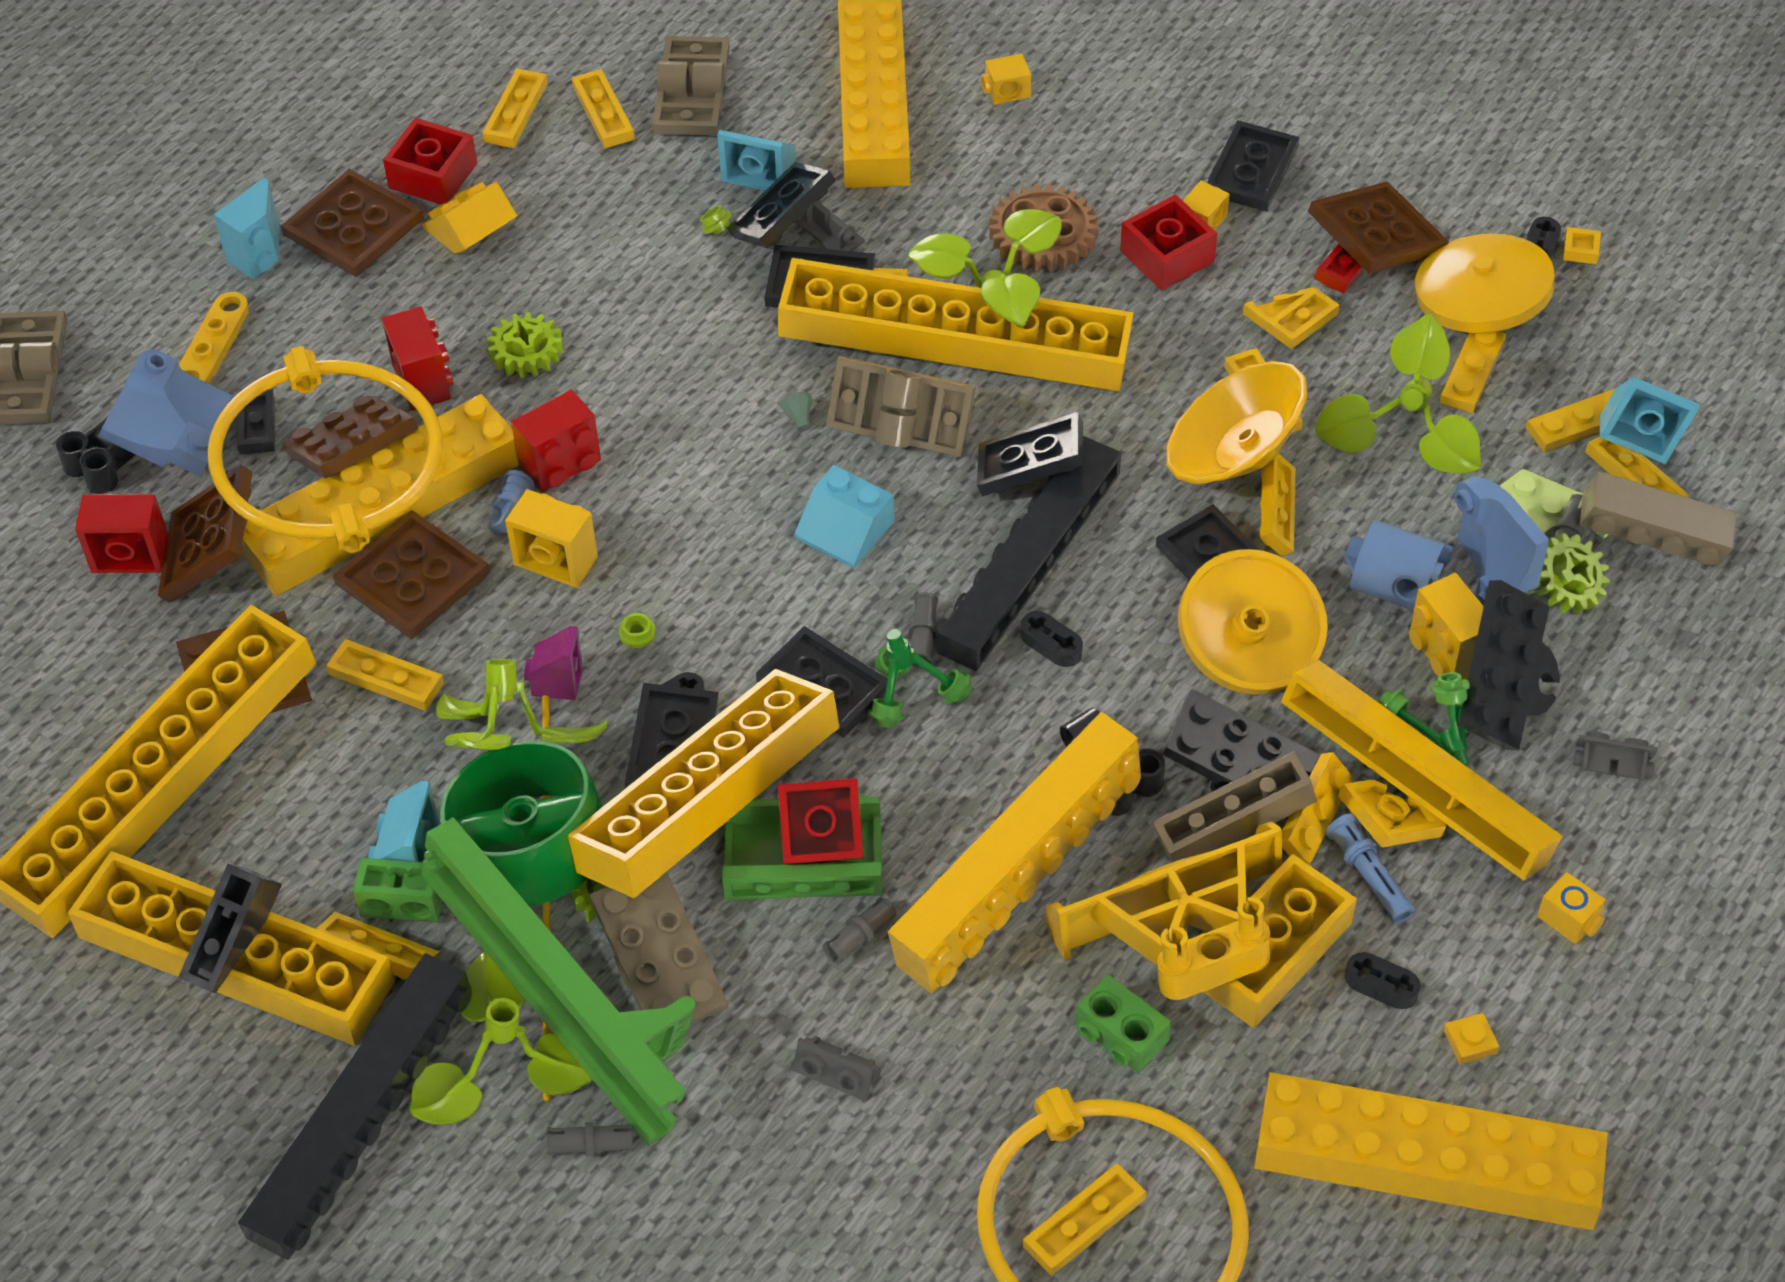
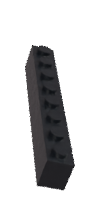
(1026, 557)
(356, 1107)

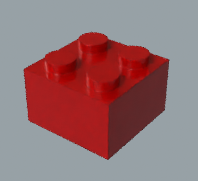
(430, 161)
(1168, 242)
(417, 354)
(556, 440)
(122, 533)
(820, 821)

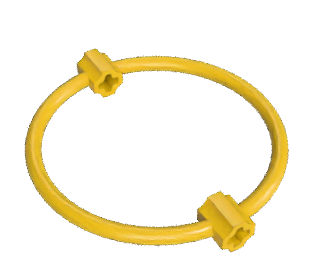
(347, 521)
(1063, 1120)

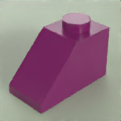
(556, 666)

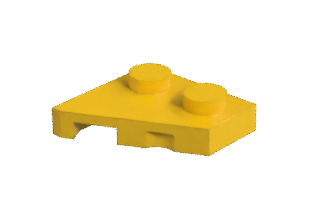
(1293, 316)

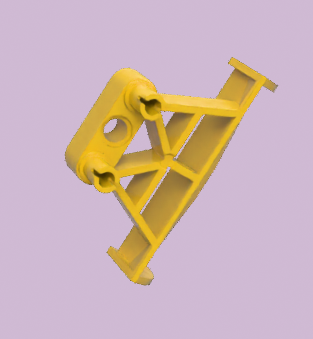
(1182, 894)

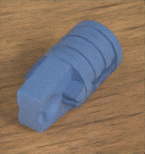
(510, 491)

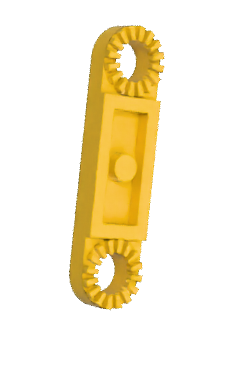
(215, 337)

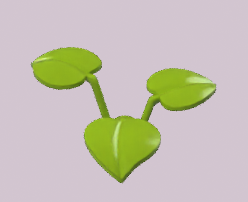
(1008, 295)
(1420, 350)
(500, 687)
(448, 1097)

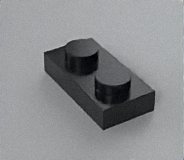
(257, 425)

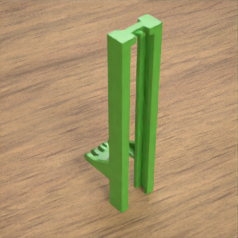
(597, 1035)

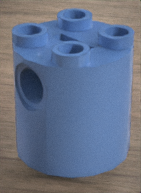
(1395, 563)

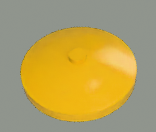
(1485, 283)
(1251, 621)

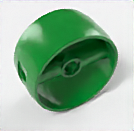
(515, 831)

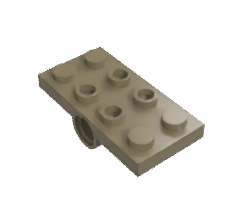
(691, 85)
(29, 364)
(900, 406)
(658, 949)

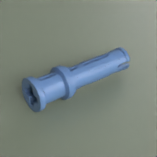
(1362, 854)

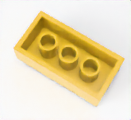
(1304, 921)

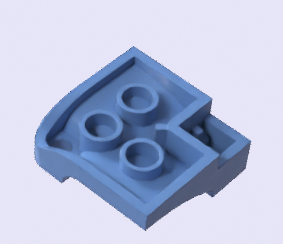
(165, 414)
(1499, 536)

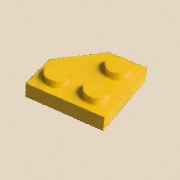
(1389, 817)

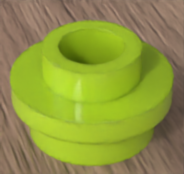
(715, 220)
(633, 623)

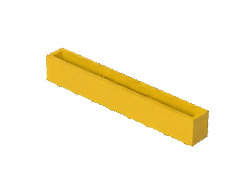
(1421, 770)

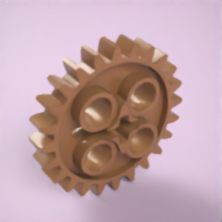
(1077, 230)

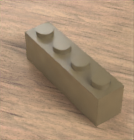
(1657, 519)
(1236, 809)

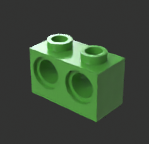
(395, 891)
(1129, 1018)

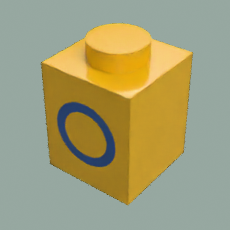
(1572, 908)

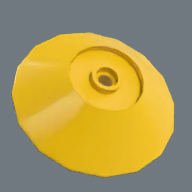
(1237, 424)

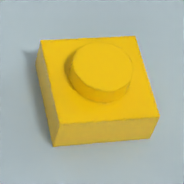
(1581, 245)
(1471, 1038)

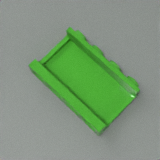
(756, 864)

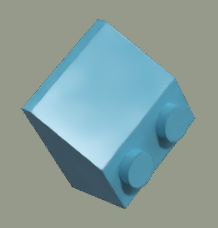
(753, 159)
(250, 230)
(1646, 419)
(845, 516)
(405, 825)

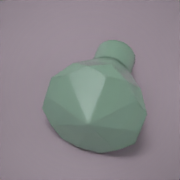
(798, 408)

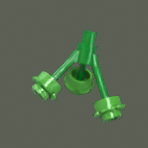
(896, 660)
(1449, 691)

